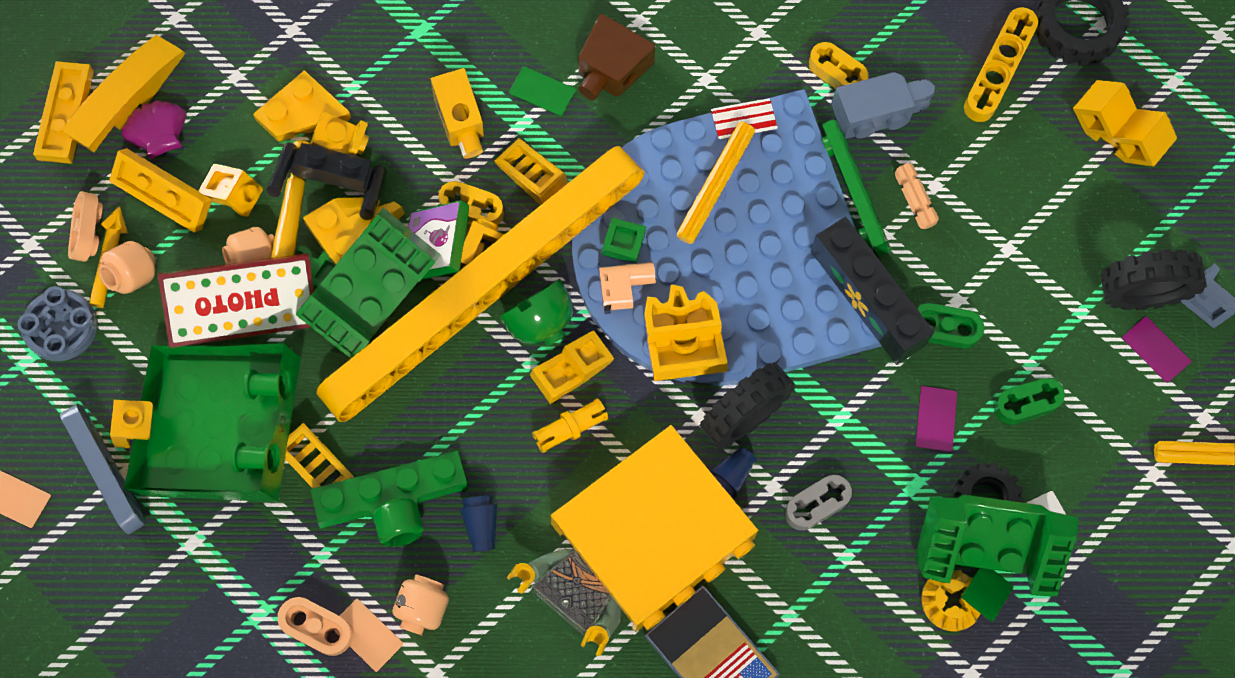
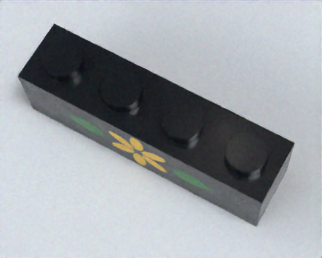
(871, 290)

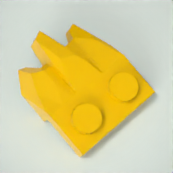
(340, 224)
(684, 336)

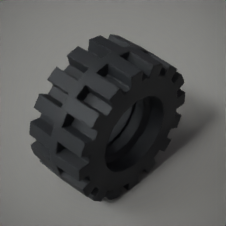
(989, 475)

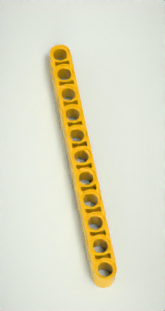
(479, 284)

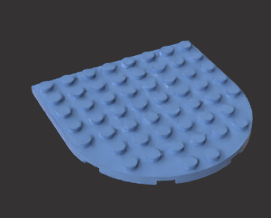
(747, 255)

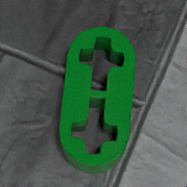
(1026, 393)

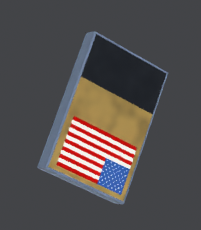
(707, 643)

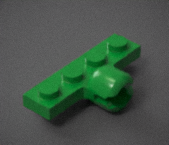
(390, 497)

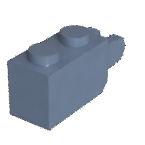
(879, 103)

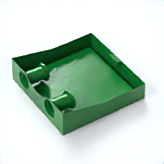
(215, 422)

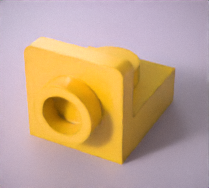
(340, 135)
(231, 188)
(473, 235)
(130, 422)

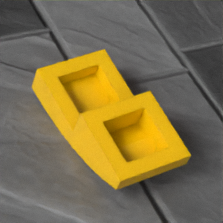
(572, 367)

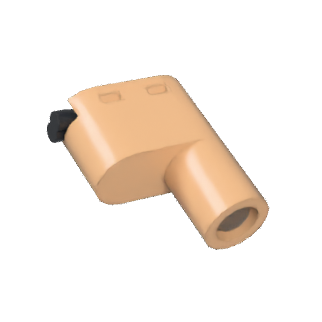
(617, 284)

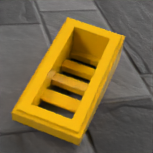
(546, 186)
(294, 439)

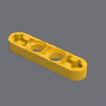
(1001, 64)

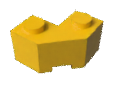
(1112, 115)

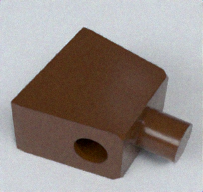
(613, 58)

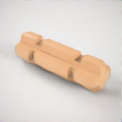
(916, 196)

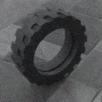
(1076, 49)
(1153, 279)
(747, 405)

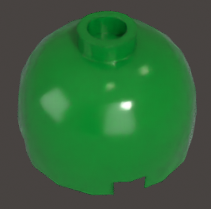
(540, 315)

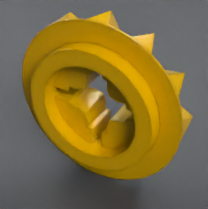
(934, 600)

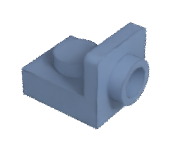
(1214, 303)

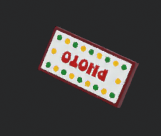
(235, 299)

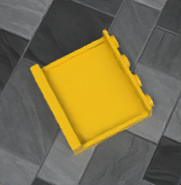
(655, 528)

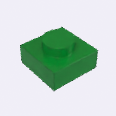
(624, 240)

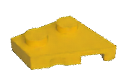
(298, 108)

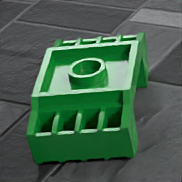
(368, 283)
(996, 537)

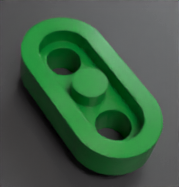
(947, 321)

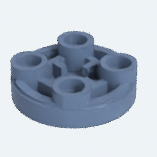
(58, 324)

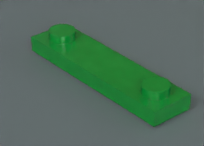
(837, 145)

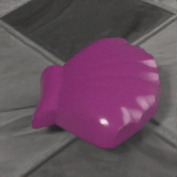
(155, 127)

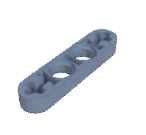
(103, 469)

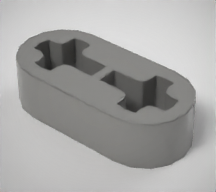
(813, 495)

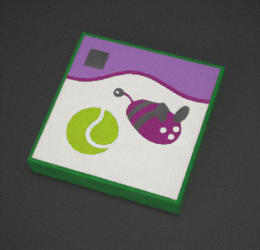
(444, 230)

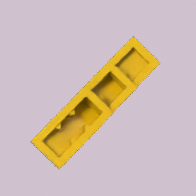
(122, 91)

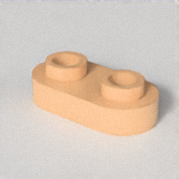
(85, 216)
(316, 627)

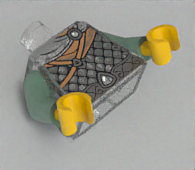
(573, 593)

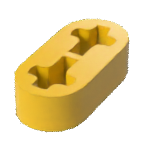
(838, 68)
(474, 197)

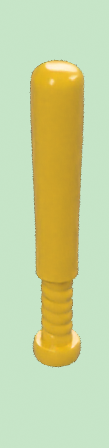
(289, 217)

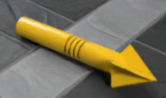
(114, 227)

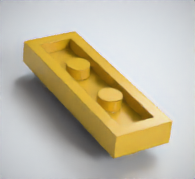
(66, 94)
(160, 190)

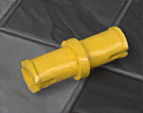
(570, 425)

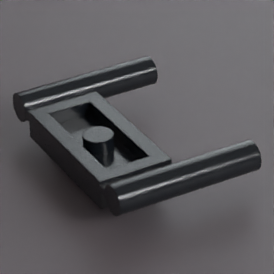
(330, 168)

